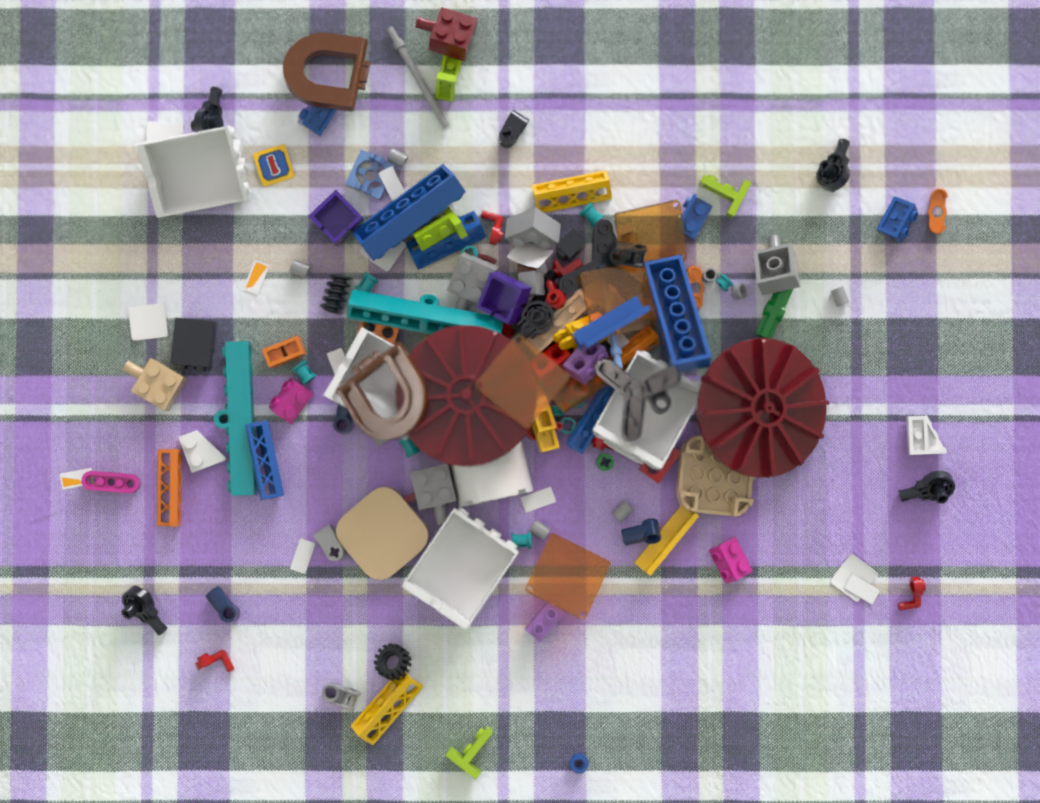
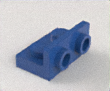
(316, 118)
(694, 215)
(898, 219)

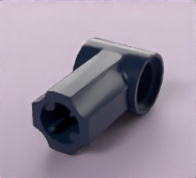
(343, 415)
(647, 532)
(221, 603)

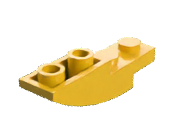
(544, 431)

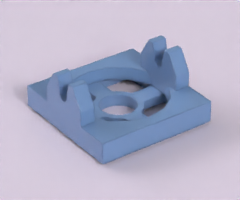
(352, 178)

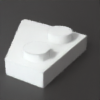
(199, 451)

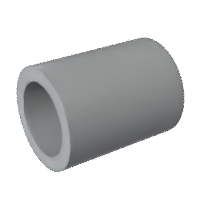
(397, 157)
(300, 268)
(705, 279)
(839, 296)
(622, 511)
(539, 529)

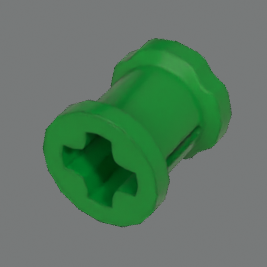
(606, 456)

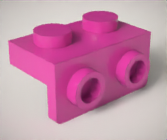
(290, 400)
(730, 560)

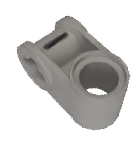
(328, 540)
(341, 696)

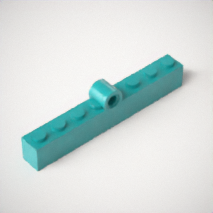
(412, 315)
(239, 412)

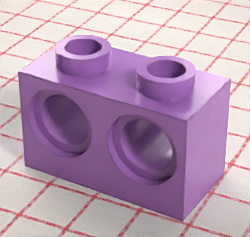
(583, 363)
(544, 621)

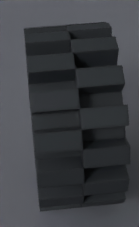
(385, 654)

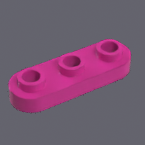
(102, 482)

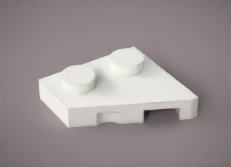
(922, 437)

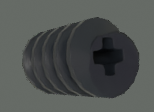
(334, 297)

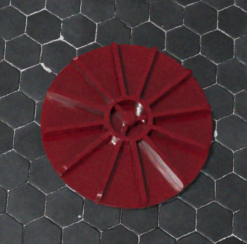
(761, 407)
(459, 420)

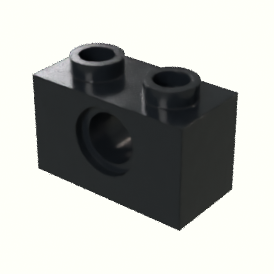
(570, 246)

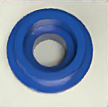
(578, 769)

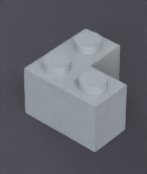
(532, 226)

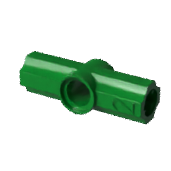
(773, 313)

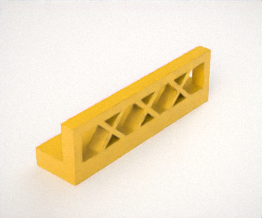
(572, 187)
(670, 536)
(383, 705)

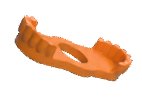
(937, 199)
(695, 275)

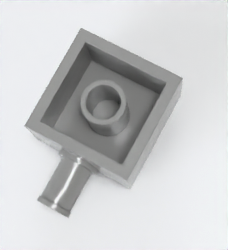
(776, 267)
(469, 279)
(434, 489)

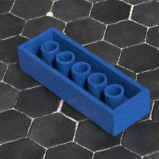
(409, 212)
(677, 314)

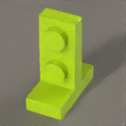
(447, 79)
(727, 192)
(439, 230)
(470, 751)

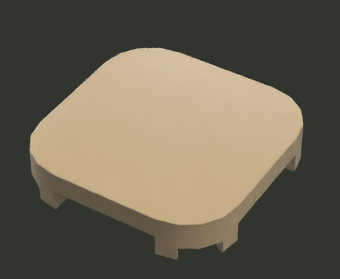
(708, 485)
(382, 533)

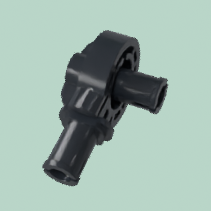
(210, 109)
(835, 168)
(535, 321)
(931, 488)
(142, 607)

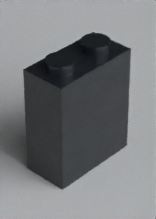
(193, 343)

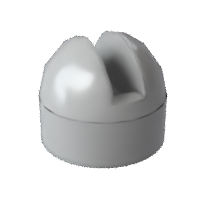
(739, 291)

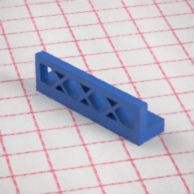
(449, 244)
(609, 323)
(583, 432)
(268, 458)

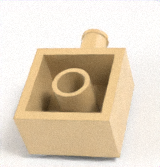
(156, 383)

